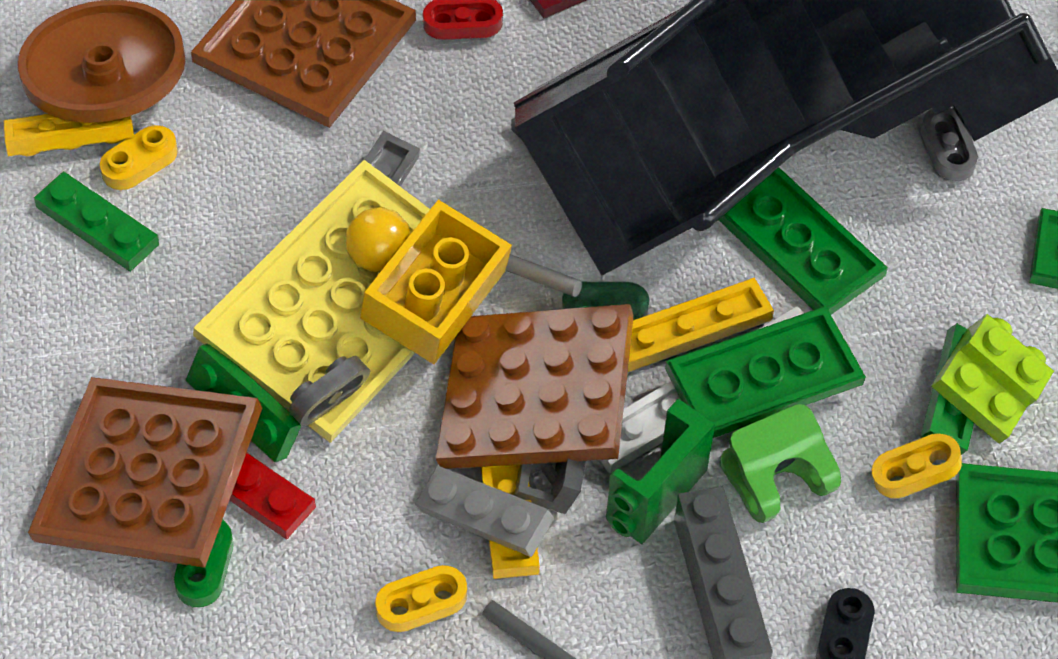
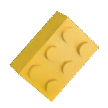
(435, 281)

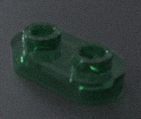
(610, 293)

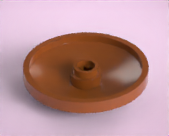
(101, 61)

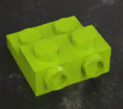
(993, 377)

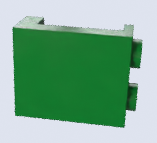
(642, 505)

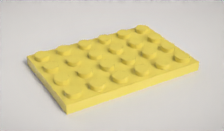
(307, 300)

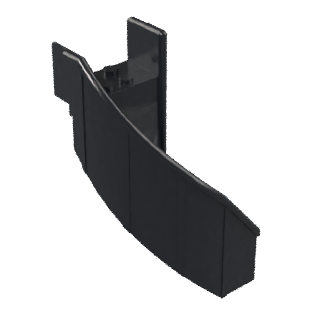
(728, 90)

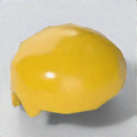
(375, 237)

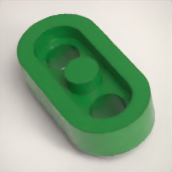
(210, 588)

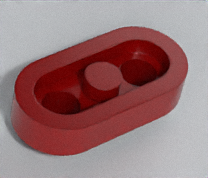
(462, 19)

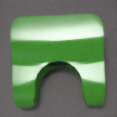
(778, 444)

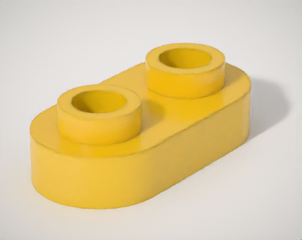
(141, 157)
(916, 466)
(419, 597)

